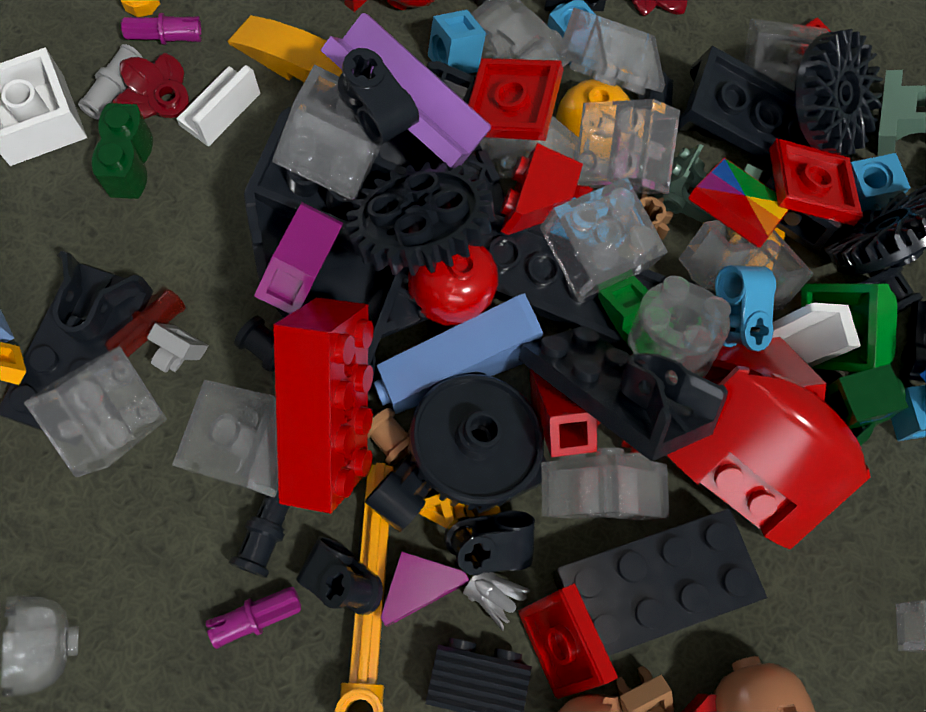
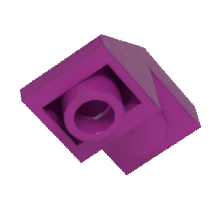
(298, 259)

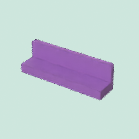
(445, 120)

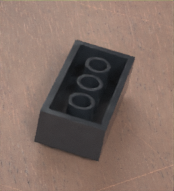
(665, 581)

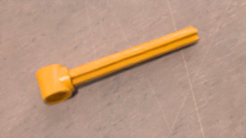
(367, 628)

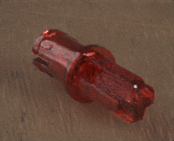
(135, 332)

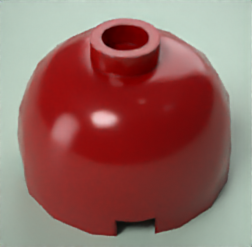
(457, 291)

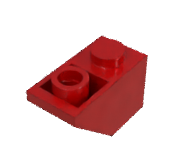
(543, 182)

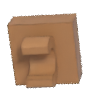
(651, 696)

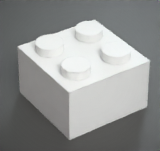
(35, 108)

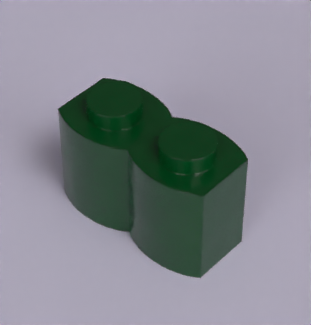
(122, 151)

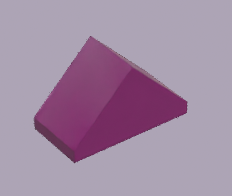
(418, 584)

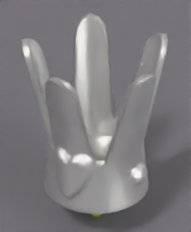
(491, 594)

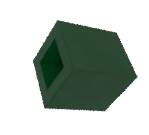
(867, 396)

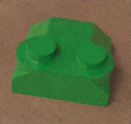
(874, 318)

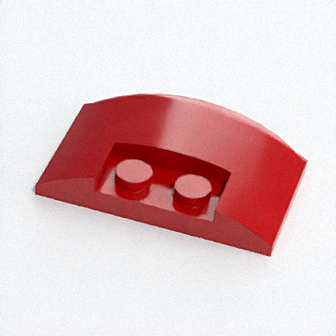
(776, 456)

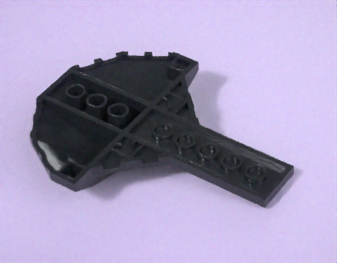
(522, 258)

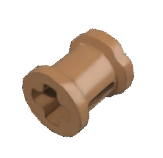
(389, 436)

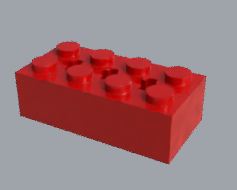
(322, 402)

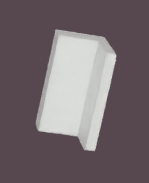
(220, 104)
(818, 331)

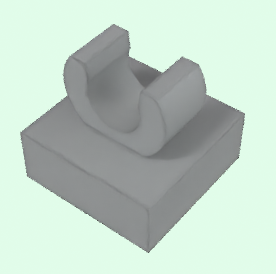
(174, 347)

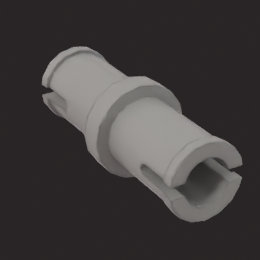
(107, 84)

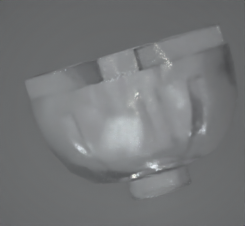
(35, 644)

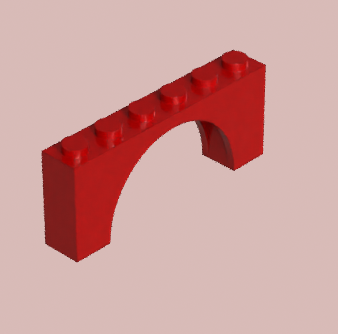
(574, 431)

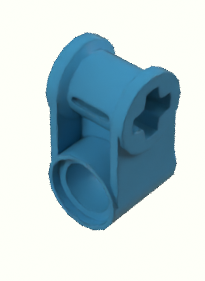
(751, 300)

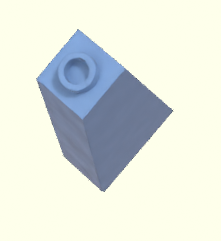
(477, 346)

